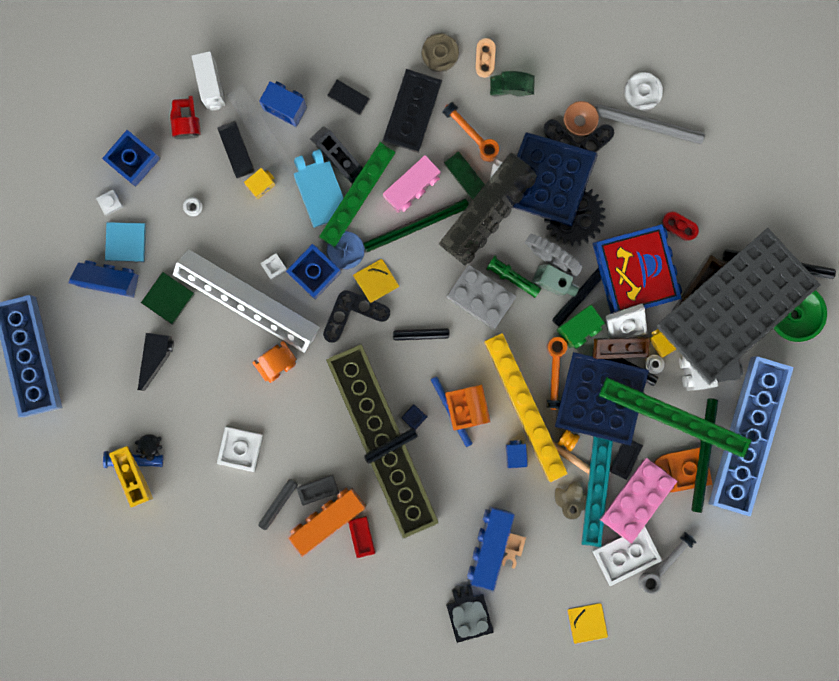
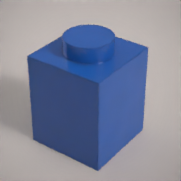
(516, 454)

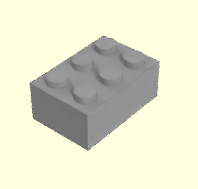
(481, 297)

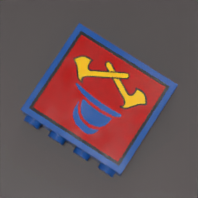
(637, 269)

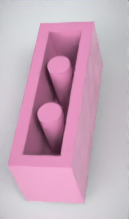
(412, 184)

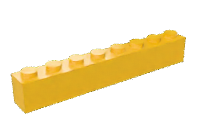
(525, 407)

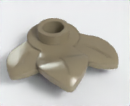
(572, 497)

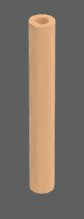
(572, 458)

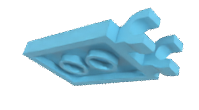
(318, 188)

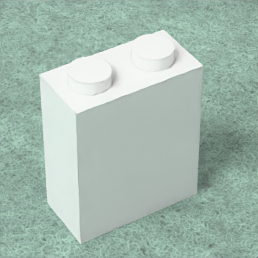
(208, 80)

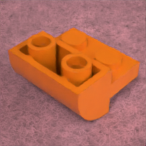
(467, 407)

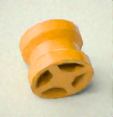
(568, 439)

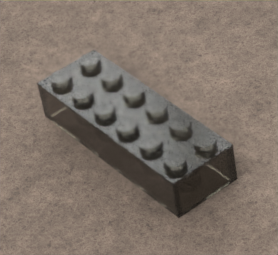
(488, 209)

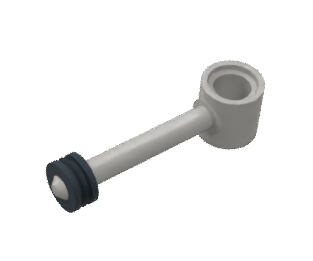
(687, 540)

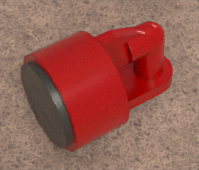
(184, 126)

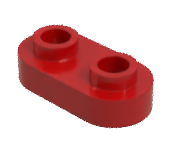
(680, 225)

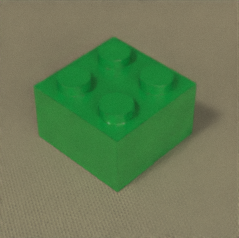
(580, 326)

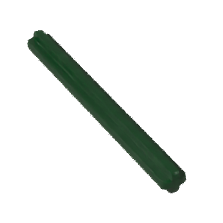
(416, 225)
(704, 460)

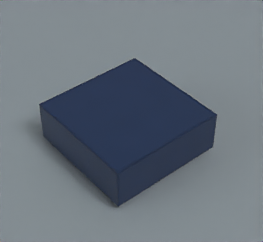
(414, 417)

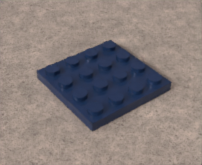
(560, 178)
(591, 414)

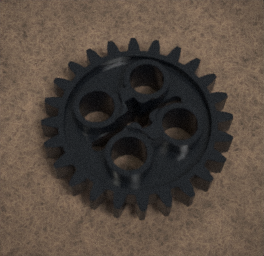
(579, 232)

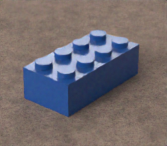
(491, 548)

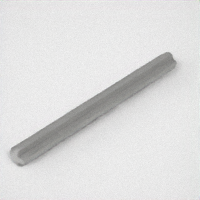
(650, 124)

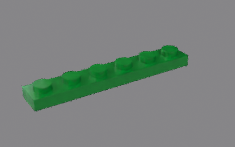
(357, 194)

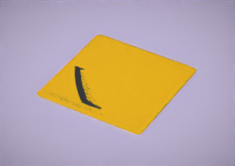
(376, 280)
(587, 623)

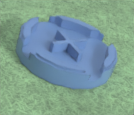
(347, 252)

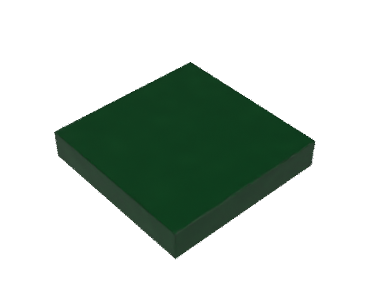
(167, 298)

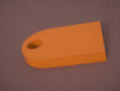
(682, 467)

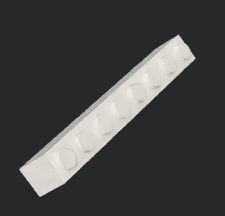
(246, 300)

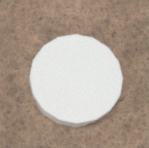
(643, 91)

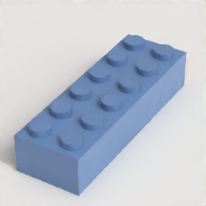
(28, 357)

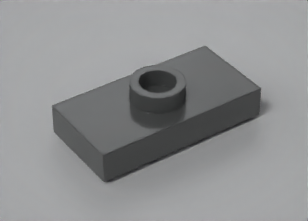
(317, 490)

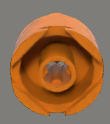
(275, 361)

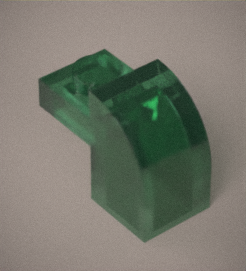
(512, 83)

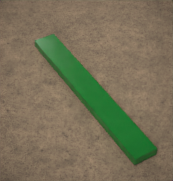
(675, 417)

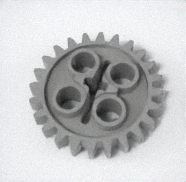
(553, 254)

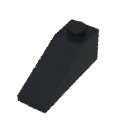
(336, 153)
(155, 353)

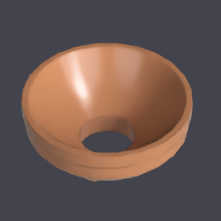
(585, 110)

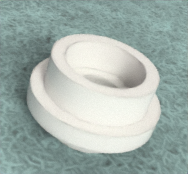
(188, 202)
(648, 364)

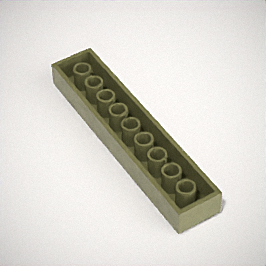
(376, 427)

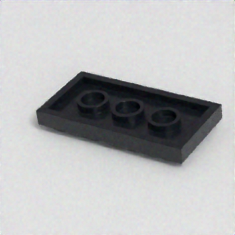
(412, 110)

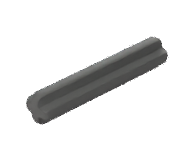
(277, 505)

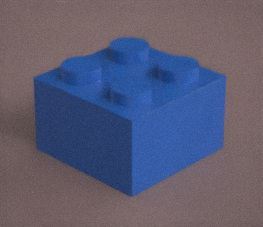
(283, 103)
(131, 158)
(313, 271)

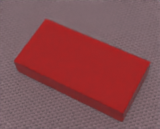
(361, 537)

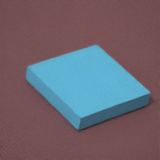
(125, 242)

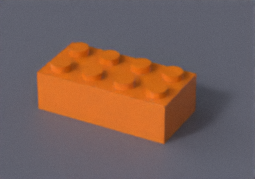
(325, 523)

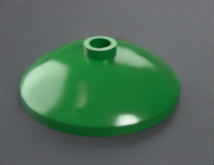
(809, 320)

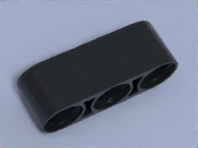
(235, 149)

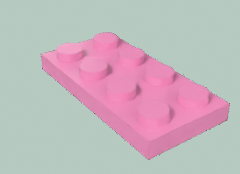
(638, 500)

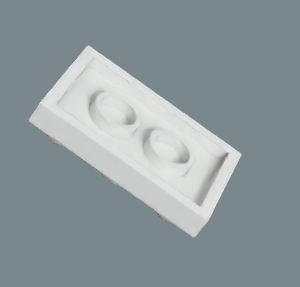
(622, 559)

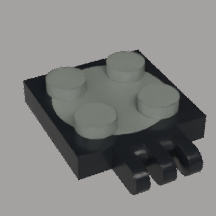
(469, 615)

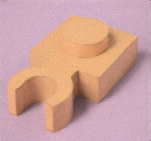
(514, 547)

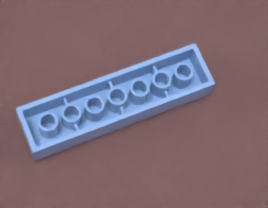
(755, 419)

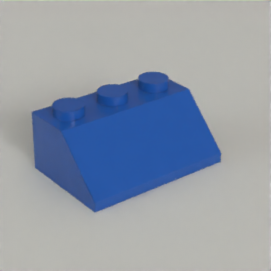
(104, 278)

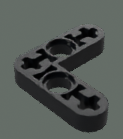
(559, 128)
(353, 306)

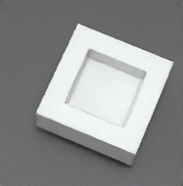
(109, 202)
(273, 266)

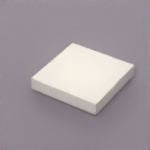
(627, 322)
(239, 449)

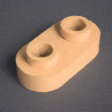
(485, 58)

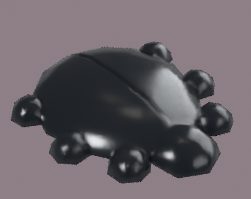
(148, 446)

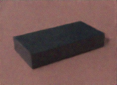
(348, 97)
(625, 459)

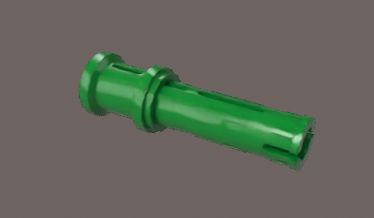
(505, 272)

